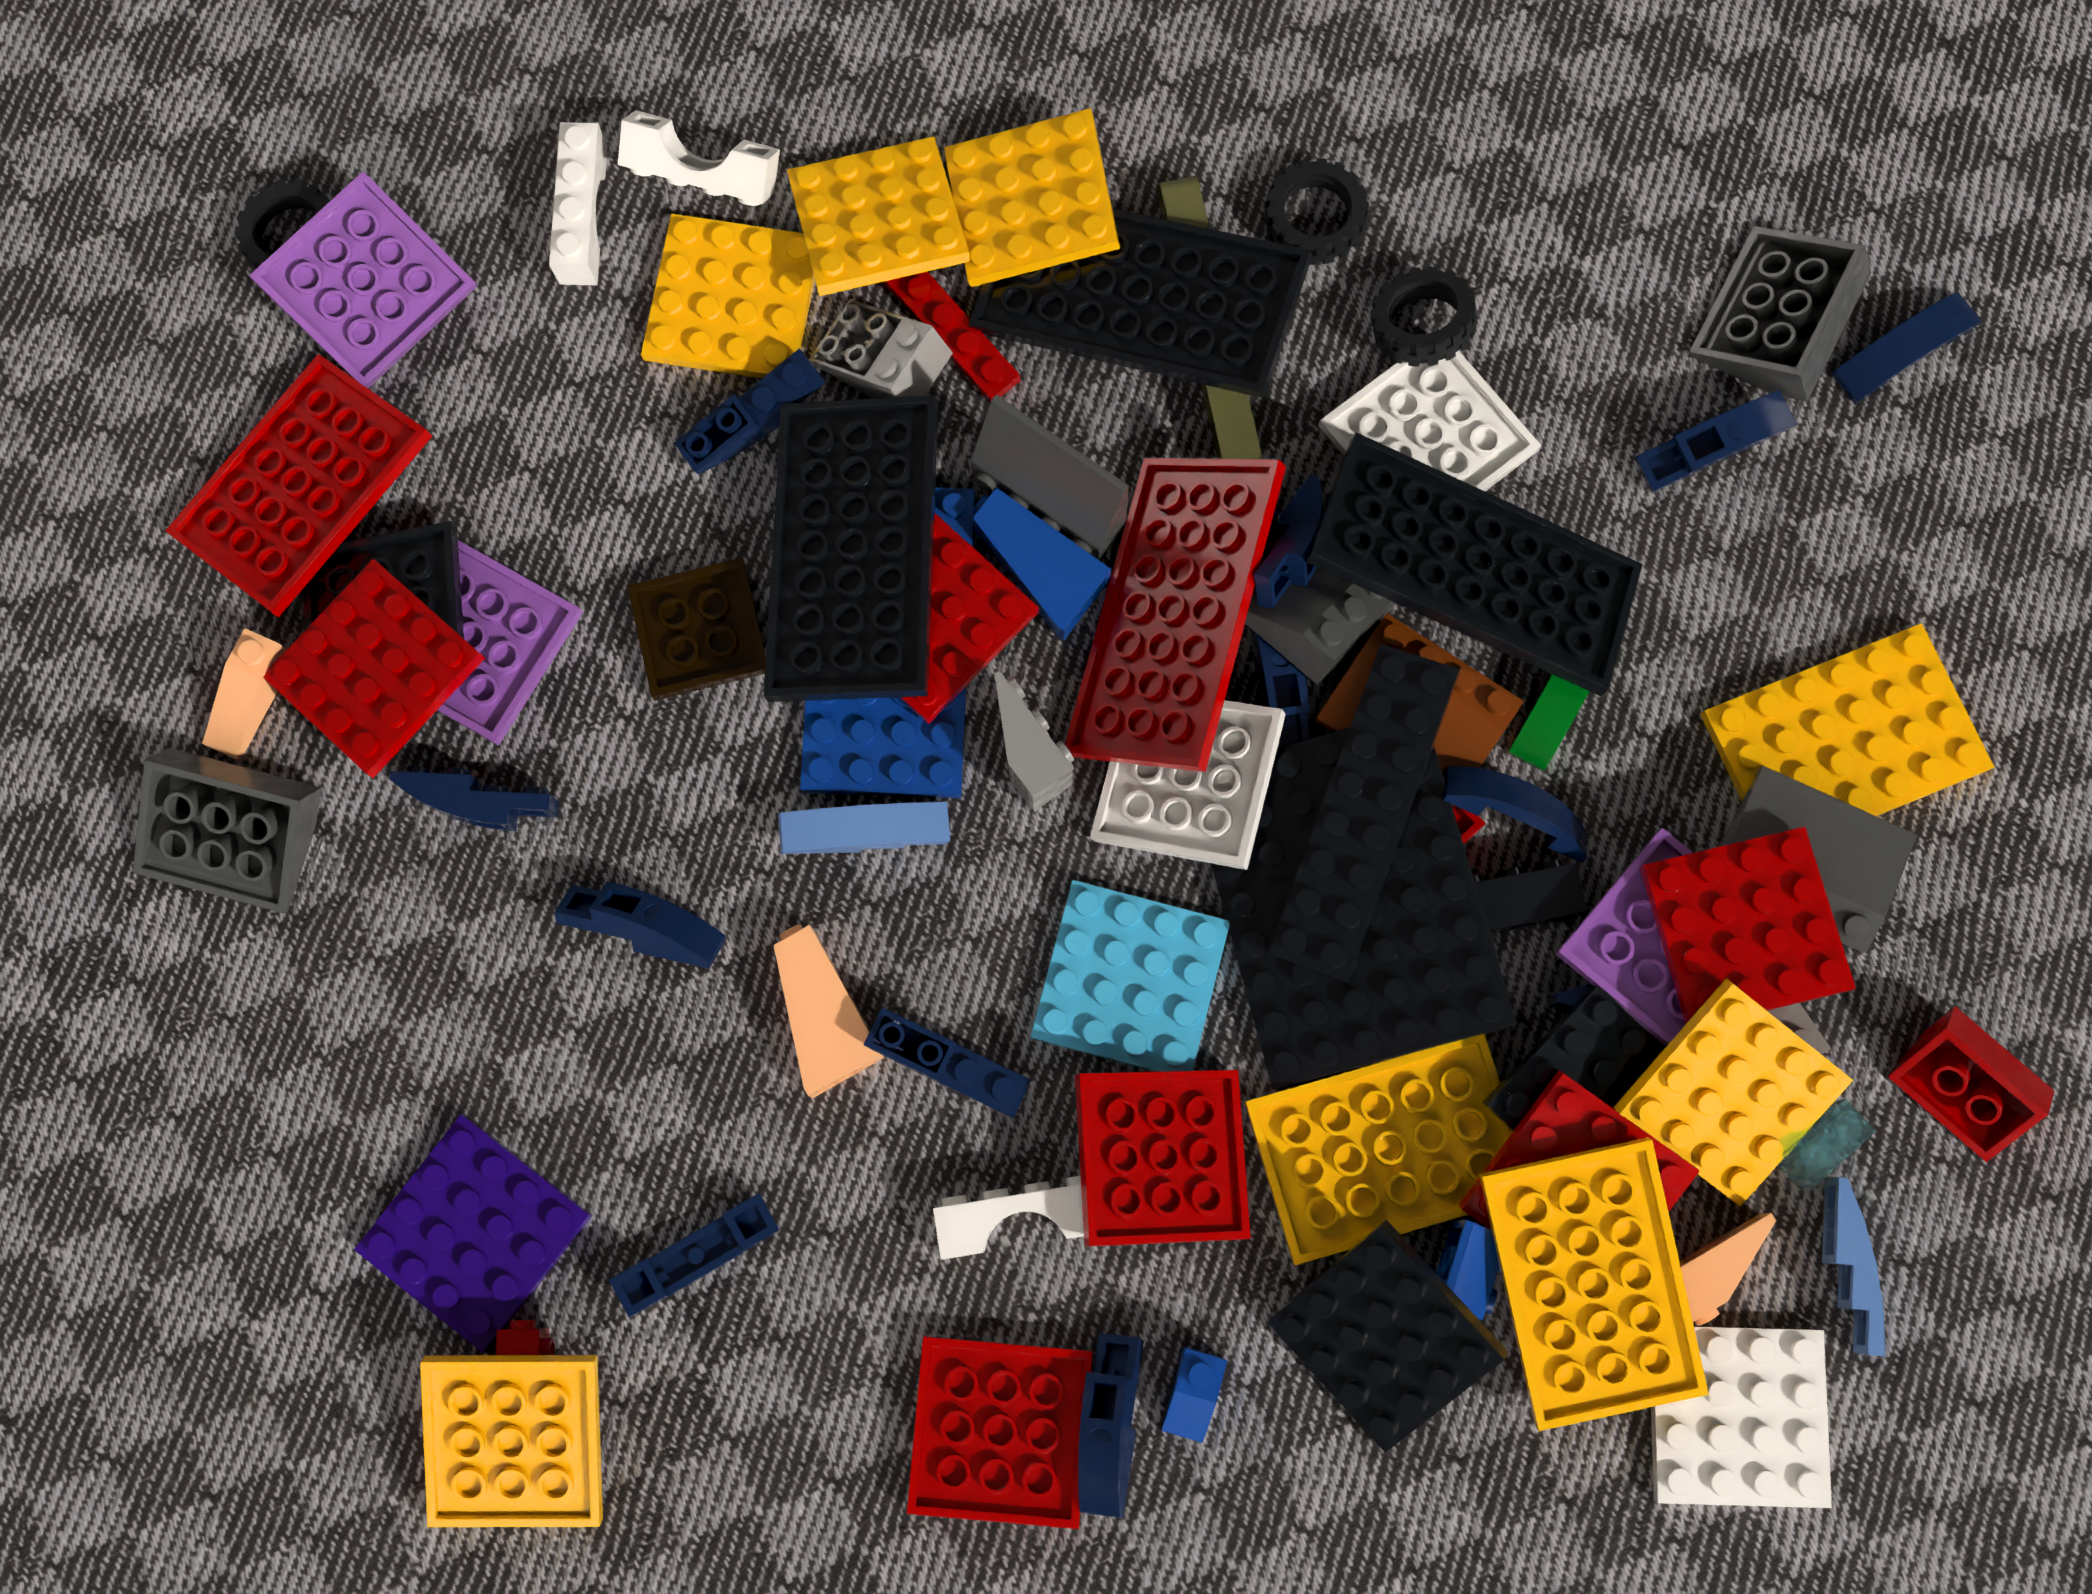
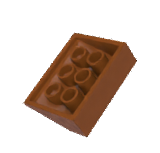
(1475, 713)

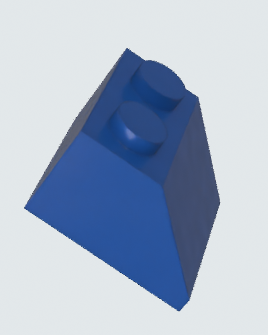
(1470, 1265)

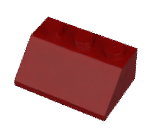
(1972, 1084)

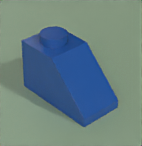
(1194, 1394)

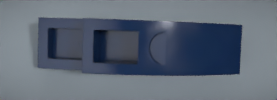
(749, 418)
(1715, 440)
(1288, 556)
(1282, 688)
(461, 798)
(649, 921)
(946, 1062)
(1105, 1425)

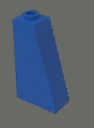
(1040, 561)

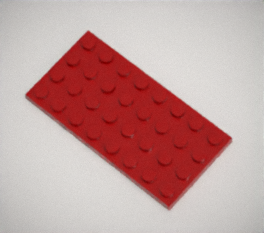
(1175, 612)

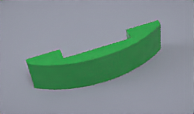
(1548, 722)

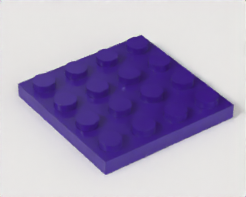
(473, 1233)

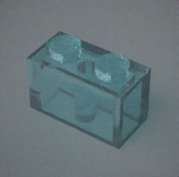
(1825, 1144)

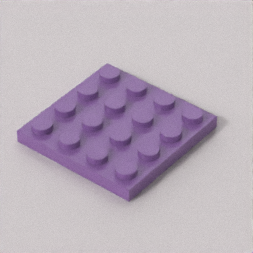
(363, 280)
(516, 631)
(1623, 950)

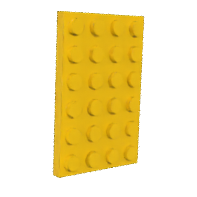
(1857, 727)
(1378, 1146)
(1594, 1284)

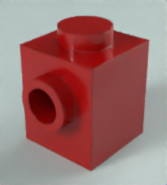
(524, 1339)

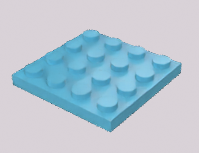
(1130, 979)

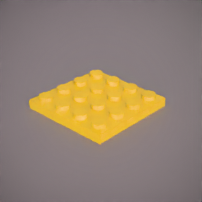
(1032, 197)
(877, 216)
(728, 297)
(1733, 1092)
(511, 1440)

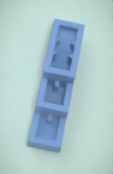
(863, 827)
(1849, 1246)

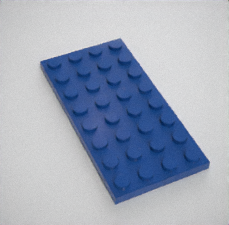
(882, 742)

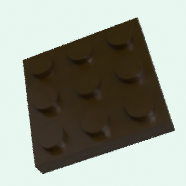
(698, 629)

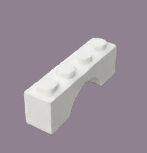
(653, 148)
(574, 231)
(966, 1226)

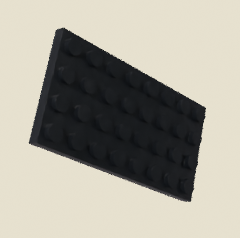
(1163, 304)
(852, 550)
(1476, 564)

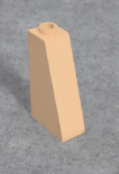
(821, 1013)

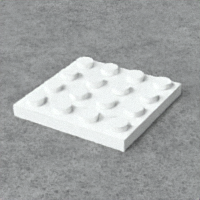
(1439, 418)
(1195, 812)
(1757, 1431)

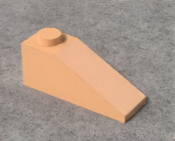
(242, 695)
(1719, 1266)

